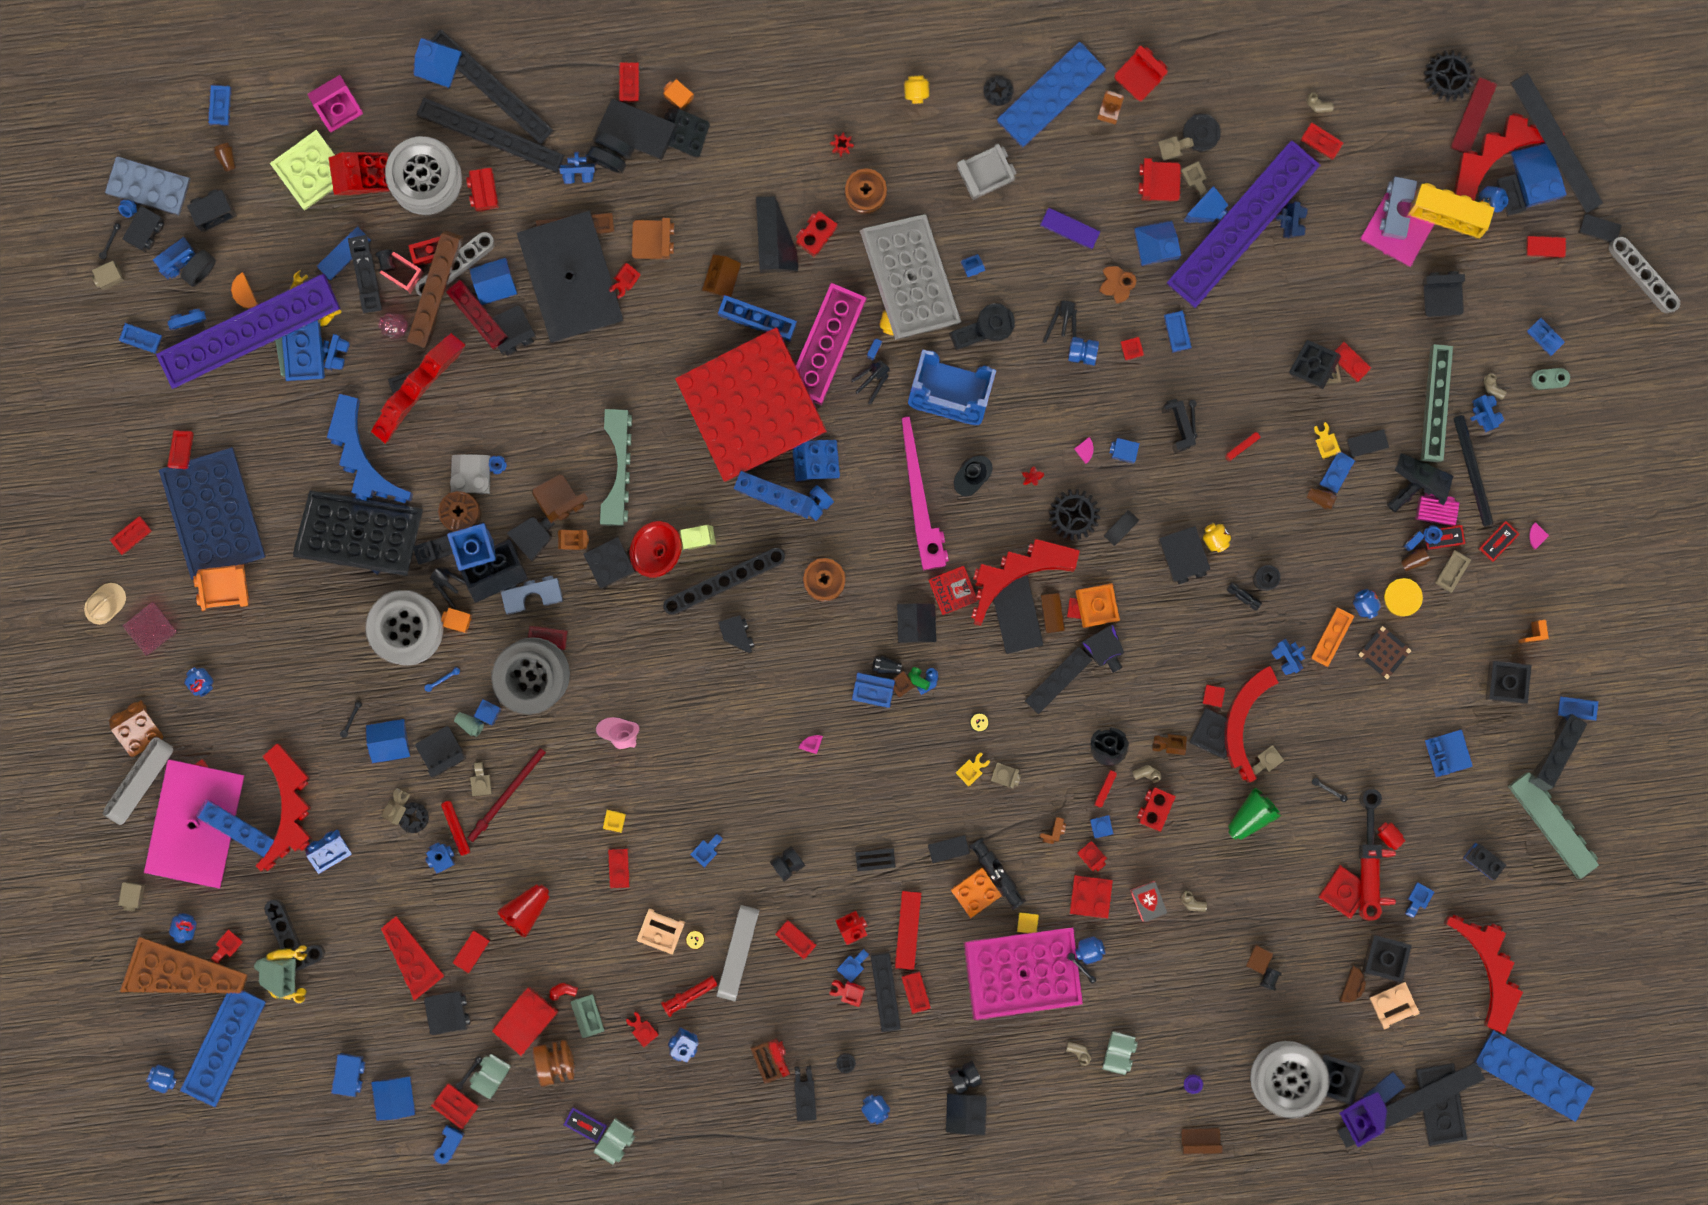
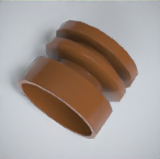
(553, 1063)

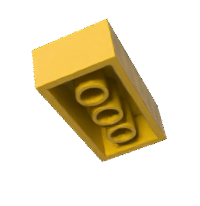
(1451, 210)

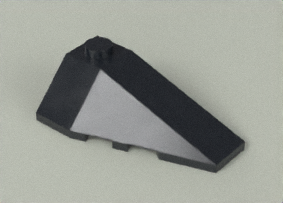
(775, 243)

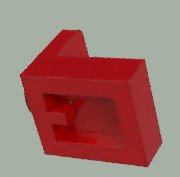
(1092, 856)

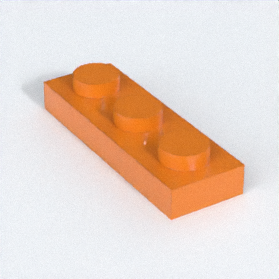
(1332, 637)

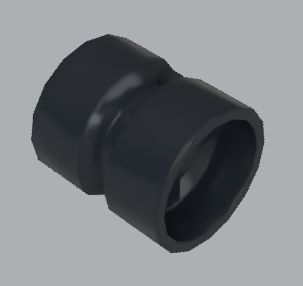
(1266, 578)
(782, 868)
(965, 1077)

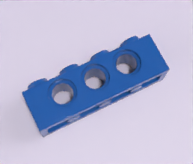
(756, 317)
(774, 494)
(234, 827)

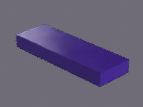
(1070, 228)

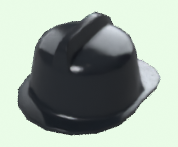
(972, 475)

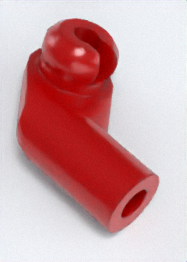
(561, 989)

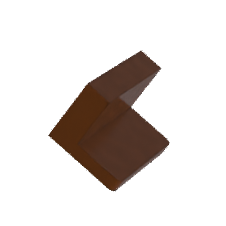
(721, 276)
(1201, 1141)

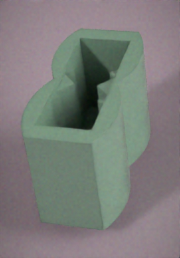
(1119, 1052)
(490, 1076)
(614, 1141)

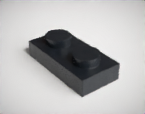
(1515, 200)

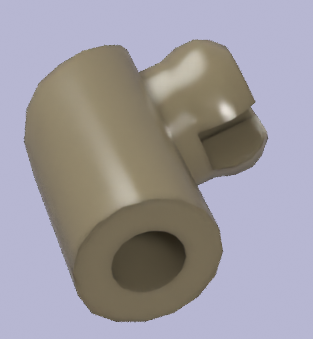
(1314, 102)
(1491, 387)
(1148, 772)
(1191, 904)
(1081, 1052)

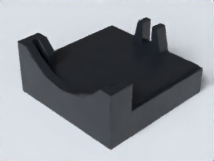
(1315, 364)

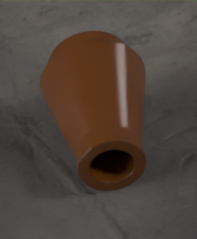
(225, 156)
(1323, 498)
(1416, 559)

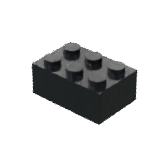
(496, 575)

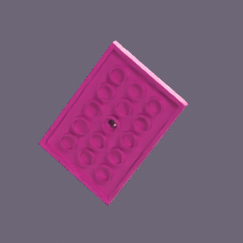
(176, 847)
(1022, 973)

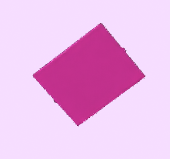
(1401, 250)

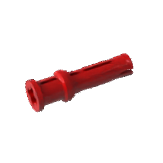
(681, 1000)

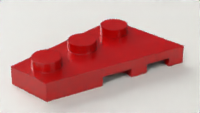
(778, 1050)

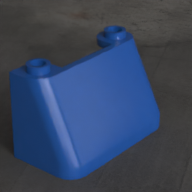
(951, 390)

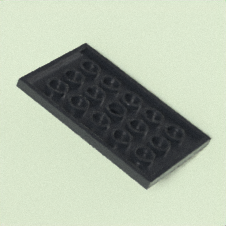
(577, 303)
(358, 533)

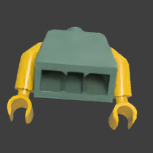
(278, 974)

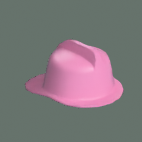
(618, 731)

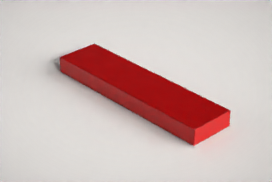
(908, 930)

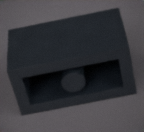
(143, 229)

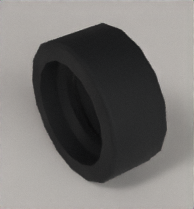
(198, 268)
(1121, 528)

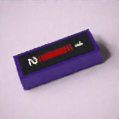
(585, 1125)

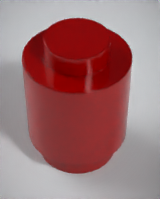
(1390, 835)

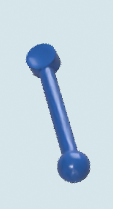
(428, 687)

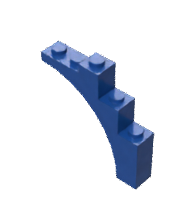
(345, 431)

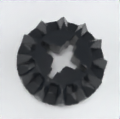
(994, 98)
(421, 814)

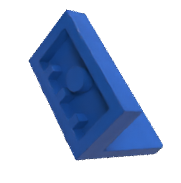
(174, 258)
(816, 460)

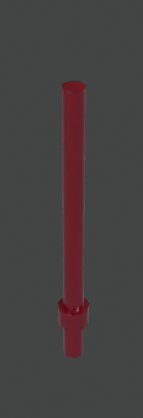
(482, 824)

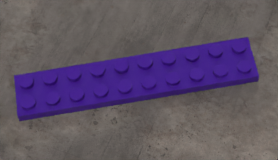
(1243, 224)
(248, 331)

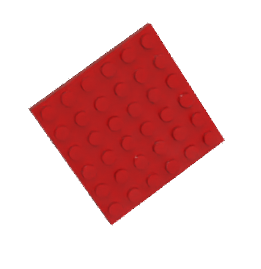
(751, 404)

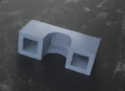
(1394, 224)
(515, 597)

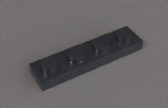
(1058, 680)

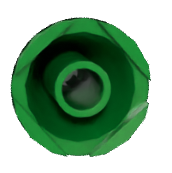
(1253, 815)

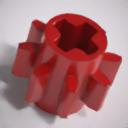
(842, 139)

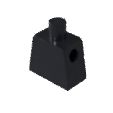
(532, 536)

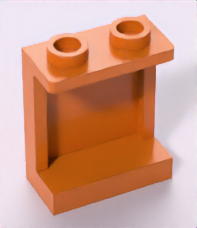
(221, 586)

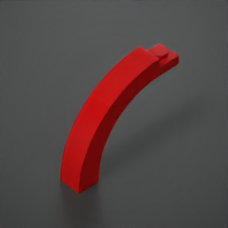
(1236, 718)

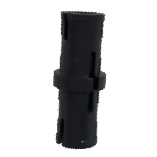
(1403, 496)

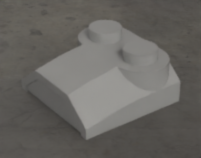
(470, 474)

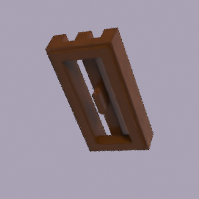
(772, 1077)

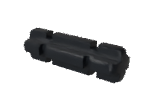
(1244, 596)

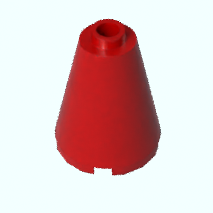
(525, 909)

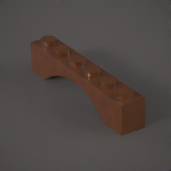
(434, 288)

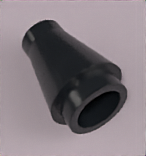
(884, 665)

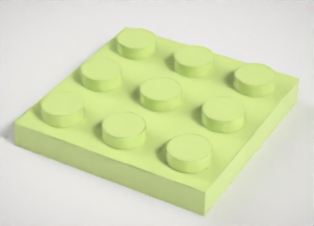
(306, 169)

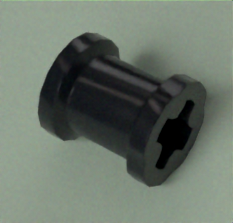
(385, 260)
(1270, 979)

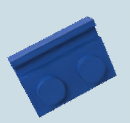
(873, 690)

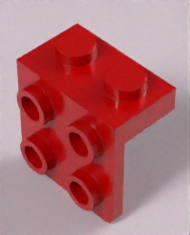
(1141, 73)
(1159, 181)

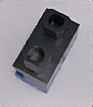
(1484, 861)

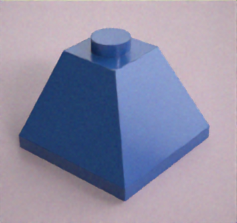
(436, 62)
(1208, 208)
(1157, 243)

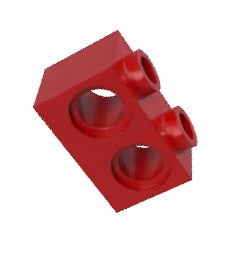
(820, 236)
(1161, 811)

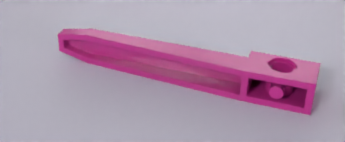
(923, 530)

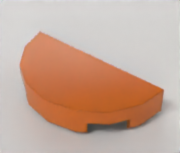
(242, 292)

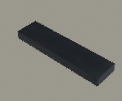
(885, 992)

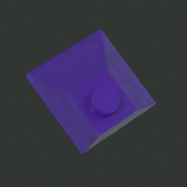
(1365, 1118)

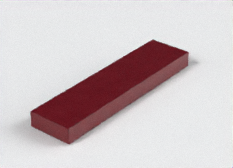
(1473, 115)
(477, 314)

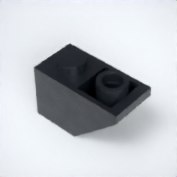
(734, 633)

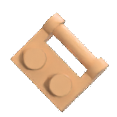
(657, 937)
(1391, 999)

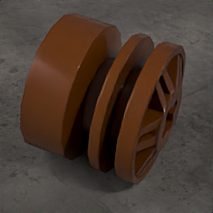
(466, 502)

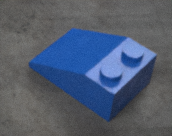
(1538, 175)

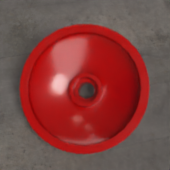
(647, 549)

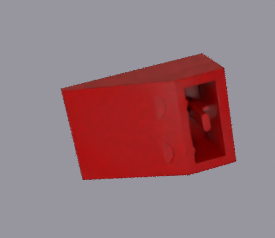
(358, 173)

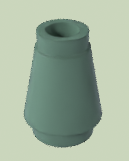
(470, 724)

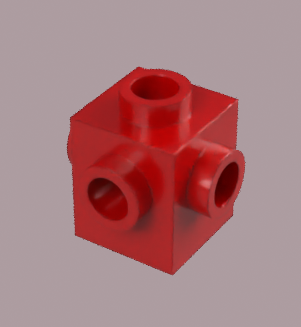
(852, 927)

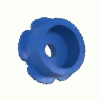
(127, 208)
(500, 460)
(1433, 529)

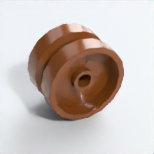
(869, 180)
(824, 568)

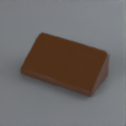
(1052, 613)

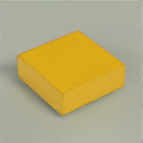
(614, 821)
(1027, 923)

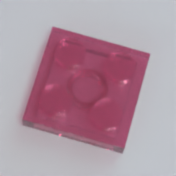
(150, 628)

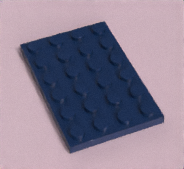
(212, 512)

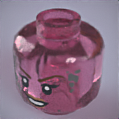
(393, 325)

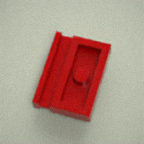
(455, 1106)

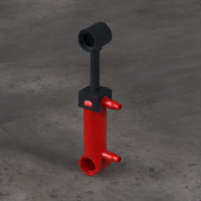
(1370, 862)

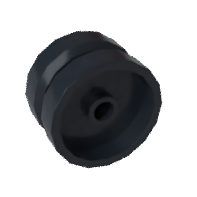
(609, 152)

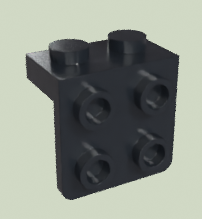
(690, 132)
(1443, 294)
(517, 329)
(447, 1012)

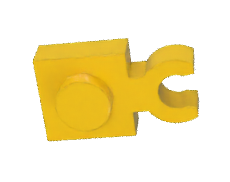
(1327, 443)
(970, 771)

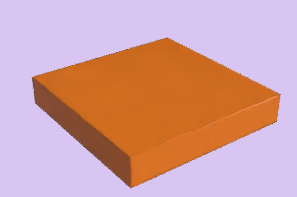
(1097, 605)

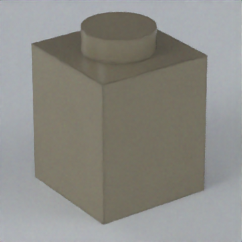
(107, 275)
(131, 896)

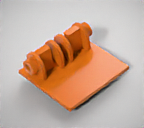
(976, 892)

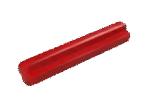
(455, 828)

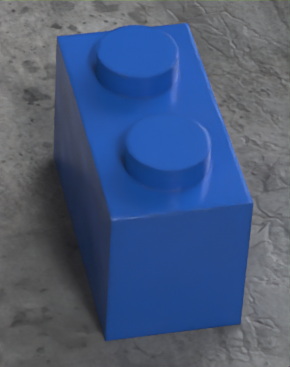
(348, 1075)

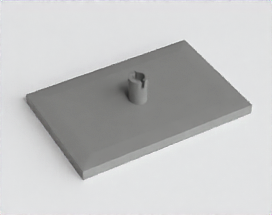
(910, 276)

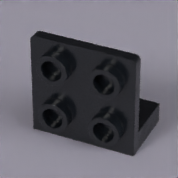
(440, 751)

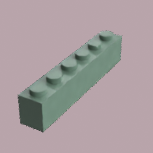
(1436, 403)
(1554, 826)

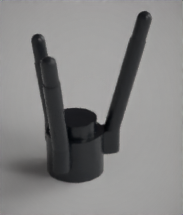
(1065, 310)
(878, 371)
(441, 578)

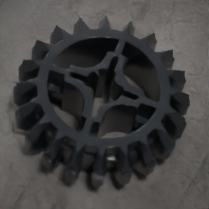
(1441, 75)
(1065, 510)

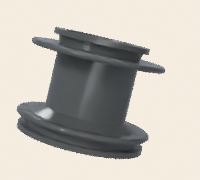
(507, 684)

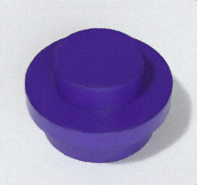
(1193, 1084)

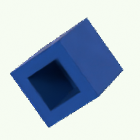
(1124, 450)
(487, 712)

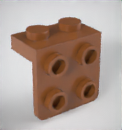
(652, 239)
(134, 728)

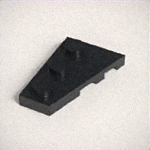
(1429, 477)

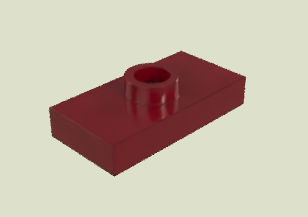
(556, 636)

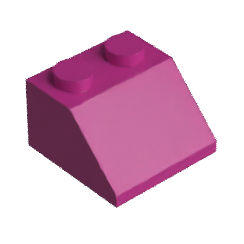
(335, 103)

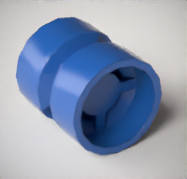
(1083, 351)
(825, 502)

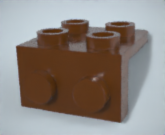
(558, 498)

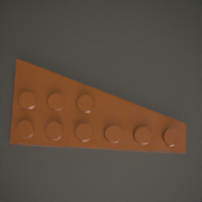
(173, 971)

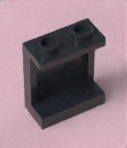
(1183, 424)
(1184, 555)

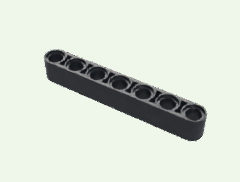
(714, 581)

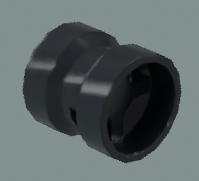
(845, 1060)

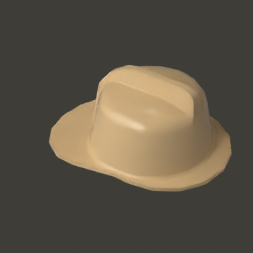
(105, 603)

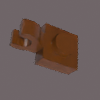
(1173, 744)

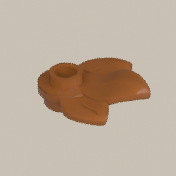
(1114, 283)

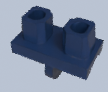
(1290, 218)

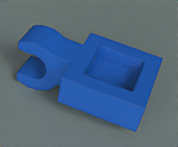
(705, 851)
(1419, 897)
(851, 967)

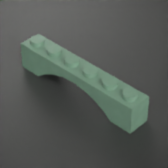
(613, 508)

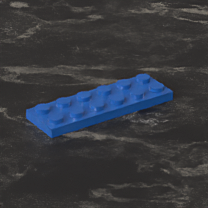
(1051, 94)
(223, 1047)
(1534, 1075)

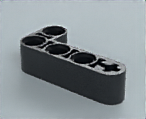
(290, 932)

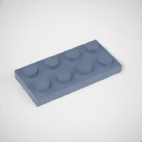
(147, 185)

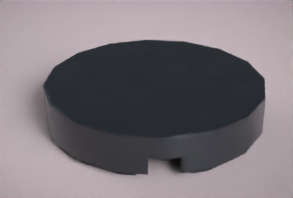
(1203, 131)
(995, 322)

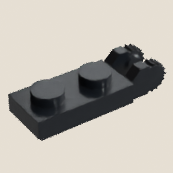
(805, 1096)

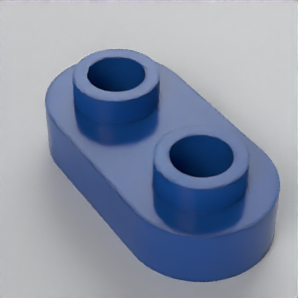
(179, 321)

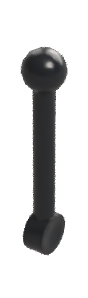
(103, 255)
(1192, 404)
(344, 733)
(1343, 798)
(1071, 957)
(459, 1086)

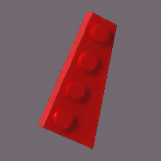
(415, 964)

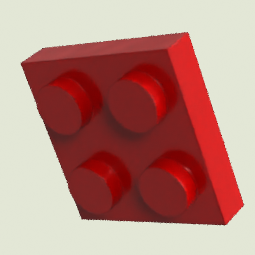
(1091, 896)

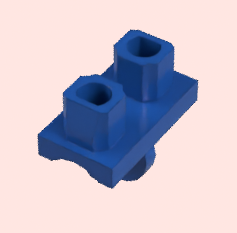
(569, 170)
(1545, 336)
(332, 361)
(1484, 413)
(1293, 663)

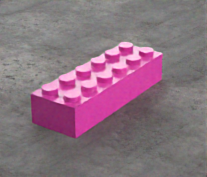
(829, 340)

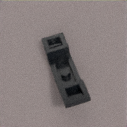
(365, 274)

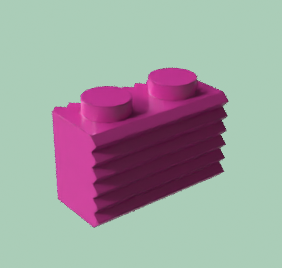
(1432, 511)

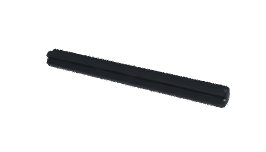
(1473, 470)

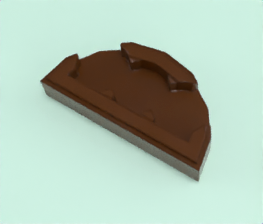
(1354, 986)

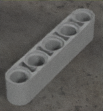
(465, 263)
(1635, 273)
(138, 781)
(737, 953)

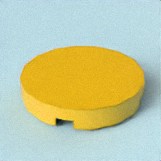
(1403, 597)

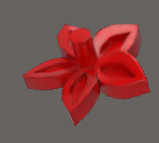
(1032, 477)

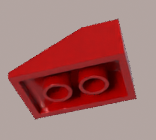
(525, 1021)

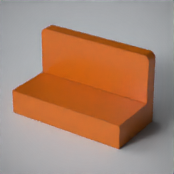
(1539, 631)

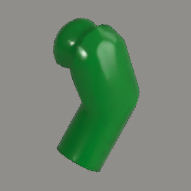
(917, 680)

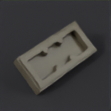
(1452, 571)

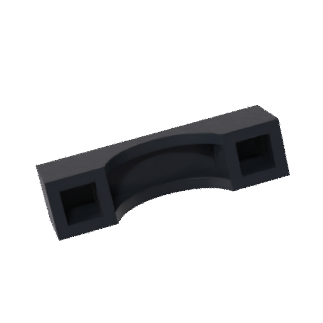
(1552, 765)

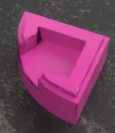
(1085, 450)
(1537, 535)
(811, 744)

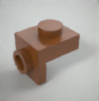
(1110, 107)
(572, 539)
(1058, 828)

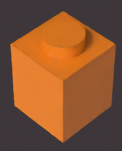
(678, 94)
(456, 620)

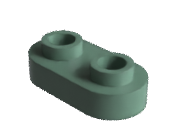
(1551, 379)

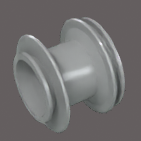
(438, 195)
(390, 607)
(1264, 1074)

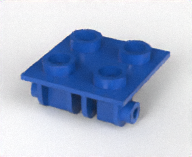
(1448, 753)

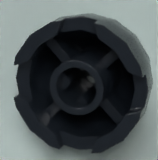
(1109, 746)

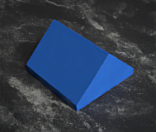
(493, 281)
(472, 546)
(387, 741)
(393, 1098)

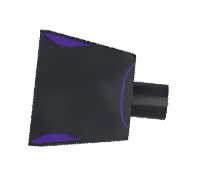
(1105, 648)

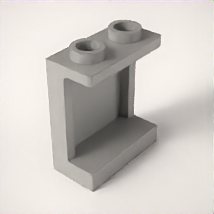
(986, 171)

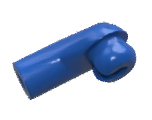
(932, 676)

